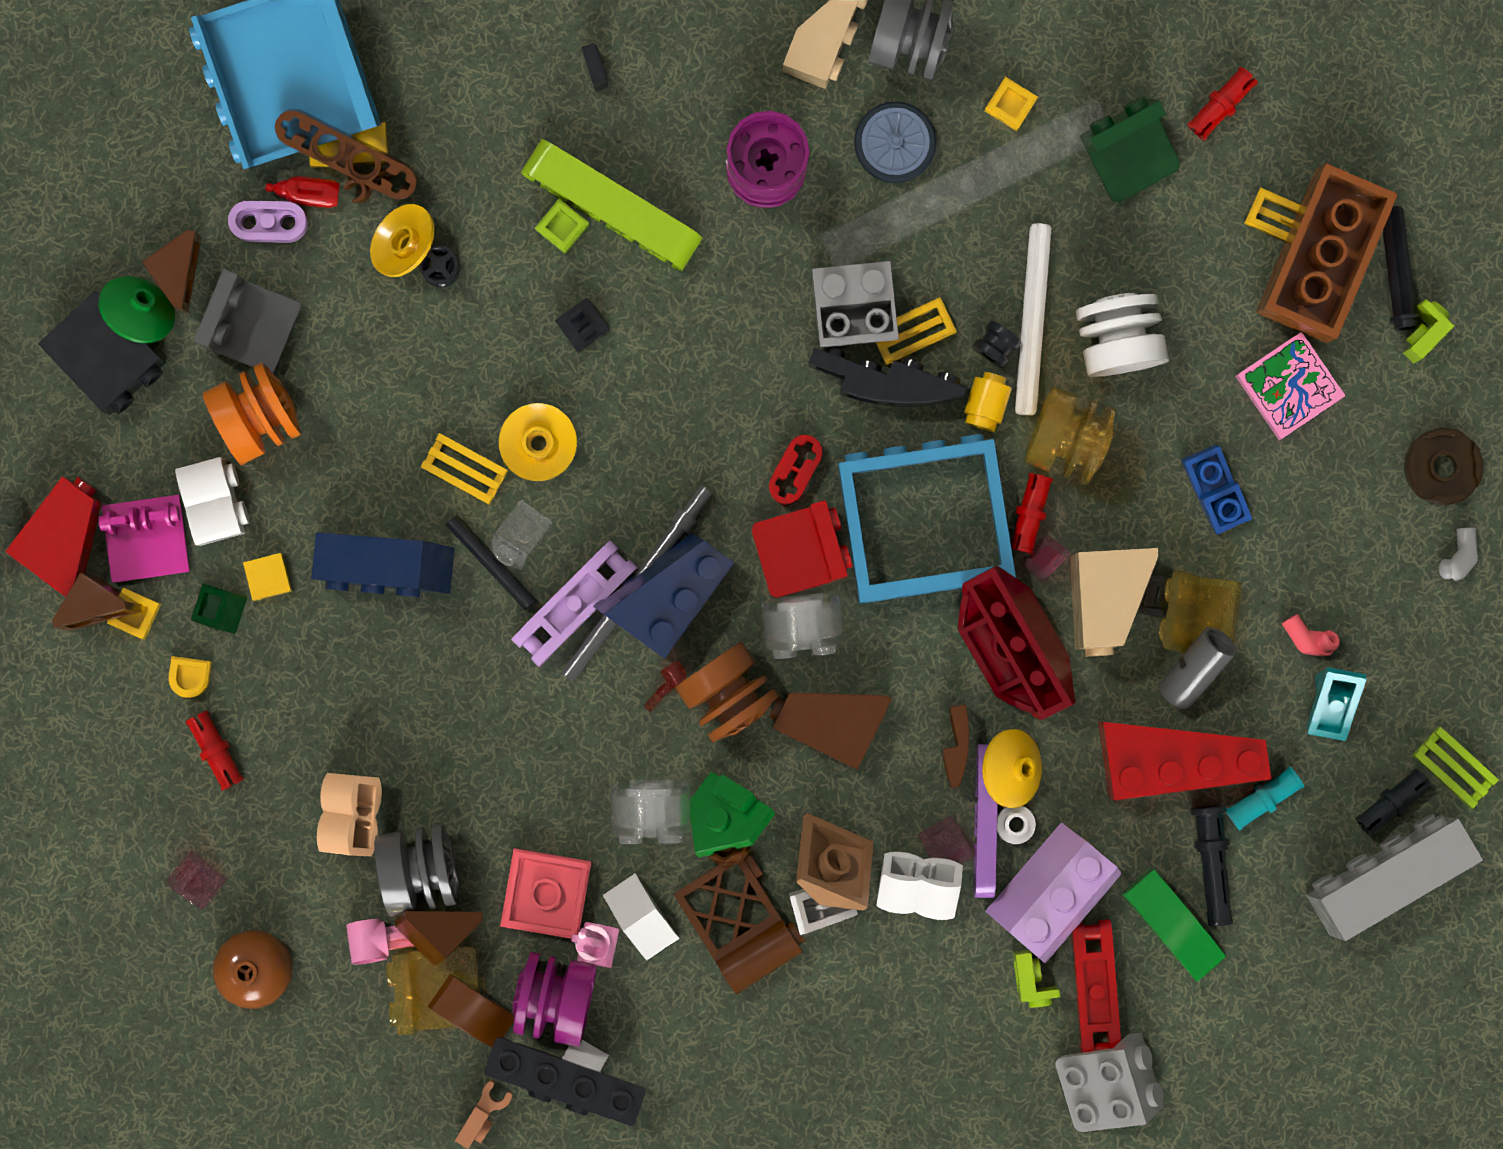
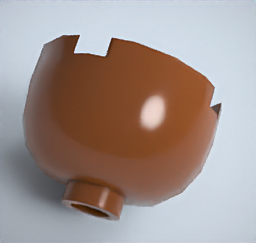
(265, 957)

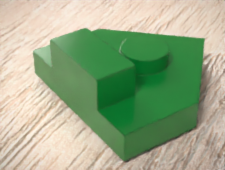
(725, 816)

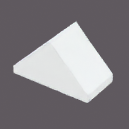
(812, 916)
(640, 917)

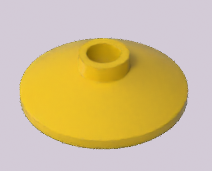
(402, 240)
(523, 427)
(1012, 768)

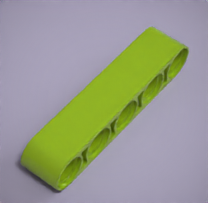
(612, 203)

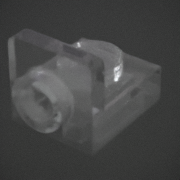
(519, 535)

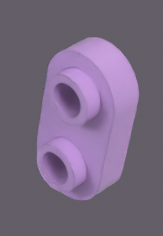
(268, 221)

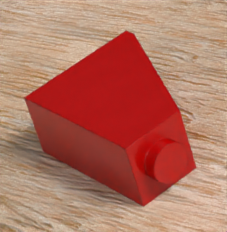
(59, 534)

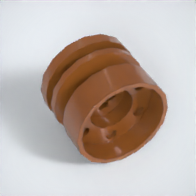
(727, 692)

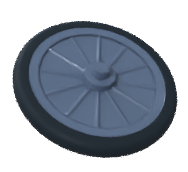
(895, 142)

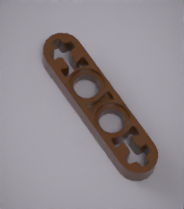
(348, 149)

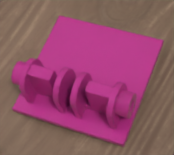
(145, 538)

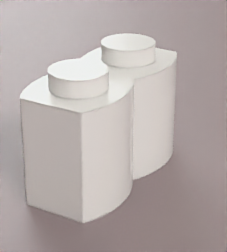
(211, 500)
(919, 885)

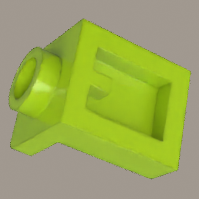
(1425, 338)
(1027, 973)

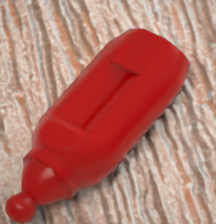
(307, 191)

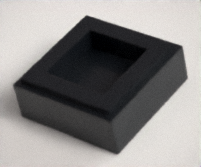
(595, 67)

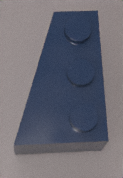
(382, 564)
(668, 594)

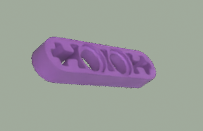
(986, 832)

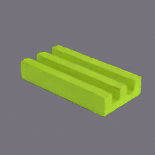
(1480, 789)

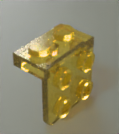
(1198, 604)
(418, 982)

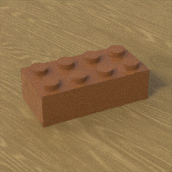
(1326, 253)

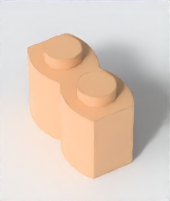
(349, 814)

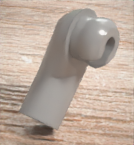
(1464, 558)

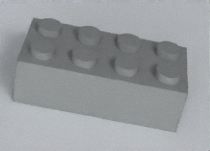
(1394, 876)

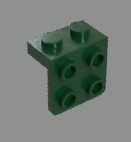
(1131, 148)

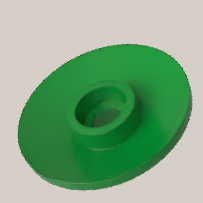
(136, 309)

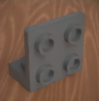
(247, 322)

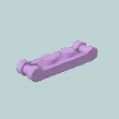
(574, 603)

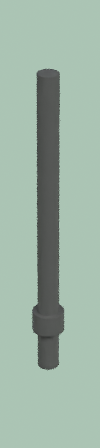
(683, 522)

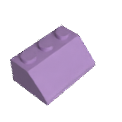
(1053, 892)

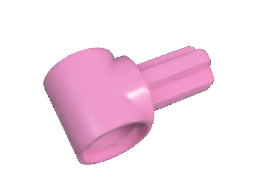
(371, 940)
(596, 944)

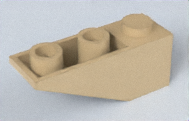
(819, 42)

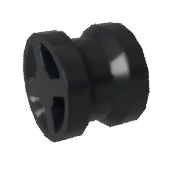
(436, 262)
(996, 344)

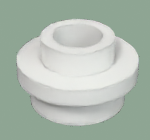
(1003, 825)

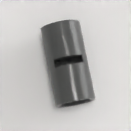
(1197, 668)

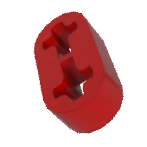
(803, 474)

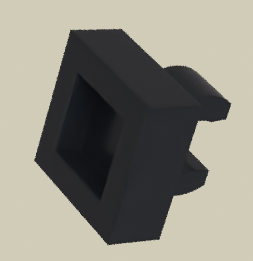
(582, 325)

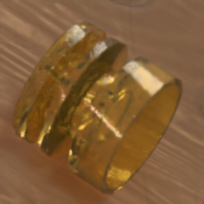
(1070, 436)

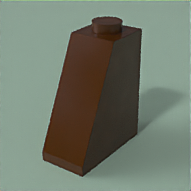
(831, 722)

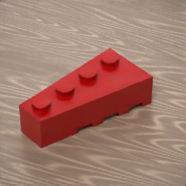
(1164, 761)

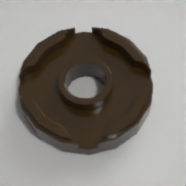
(1420, 466)

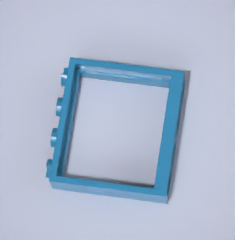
(899, 457)

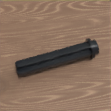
(1399, 272)

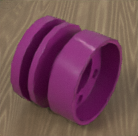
(781, 143)
(554, 999)

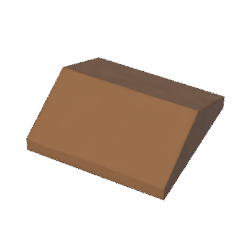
(834, 864)

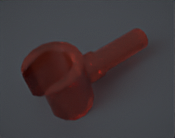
(673, 675)

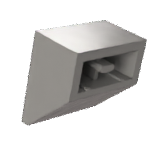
(854, 304)

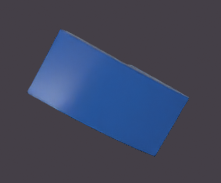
(1216, 489)

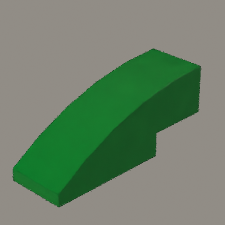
(1173, 924)

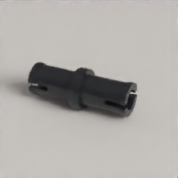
(1393, 802)

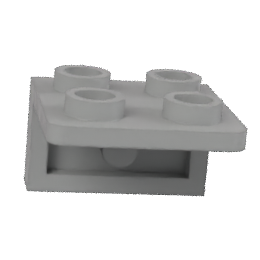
(1111, 1086)

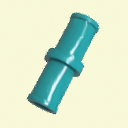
(1265, 798)

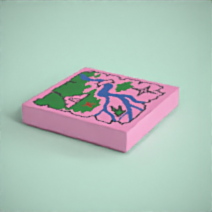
(1290, 386)

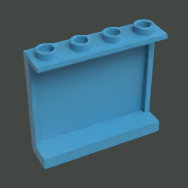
(281, 59)

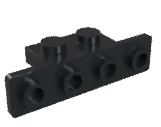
(565, 1081)

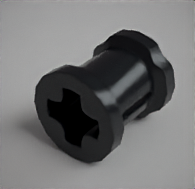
(1149, 607)

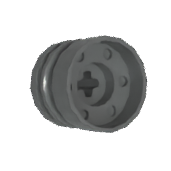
(912, 33)
(416, 869)

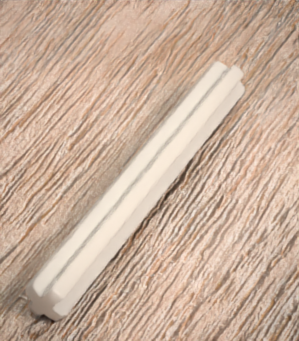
(1033, 319)

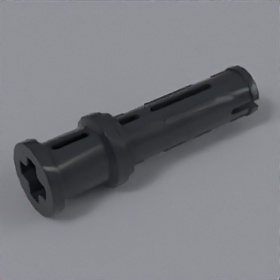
(1212, 846)

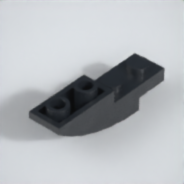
(902, 387)

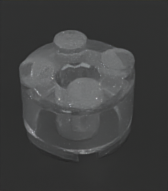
(802, 624)
(650, 810)

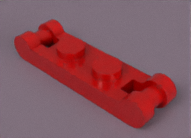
(1096, 986)

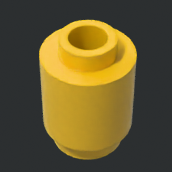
(987, 402)

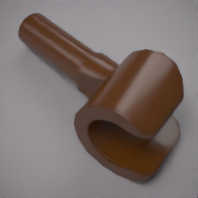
(366, 190)

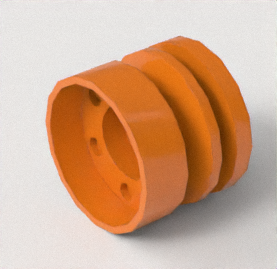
(252, 413)

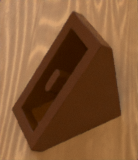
(175, 268)
(92, 603)
(437, 932)

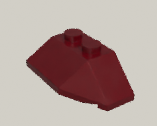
(1015, 644)

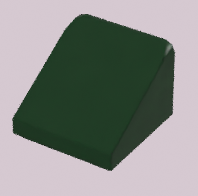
(218, 608)

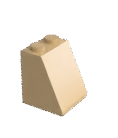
(1107, 596)

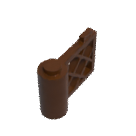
(758, 949)

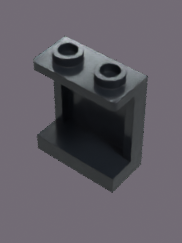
(101, 360)

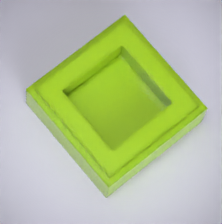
(562, 226)

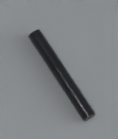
(490, 562)

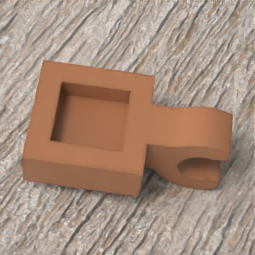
(477, 1123)

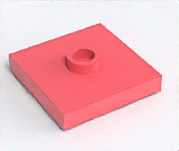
(545, 893)

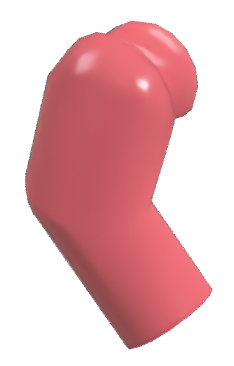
(1309, 641)

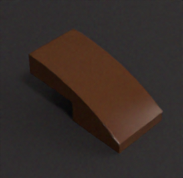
(956, 756)
(471, 1010)

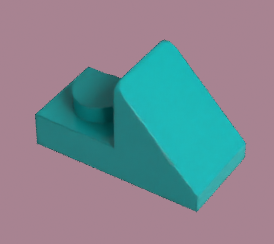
(1335, 703)

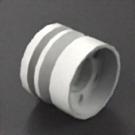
(1122, 334)

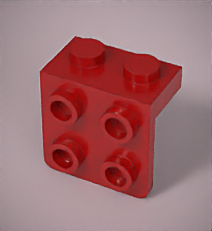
(801, 549)

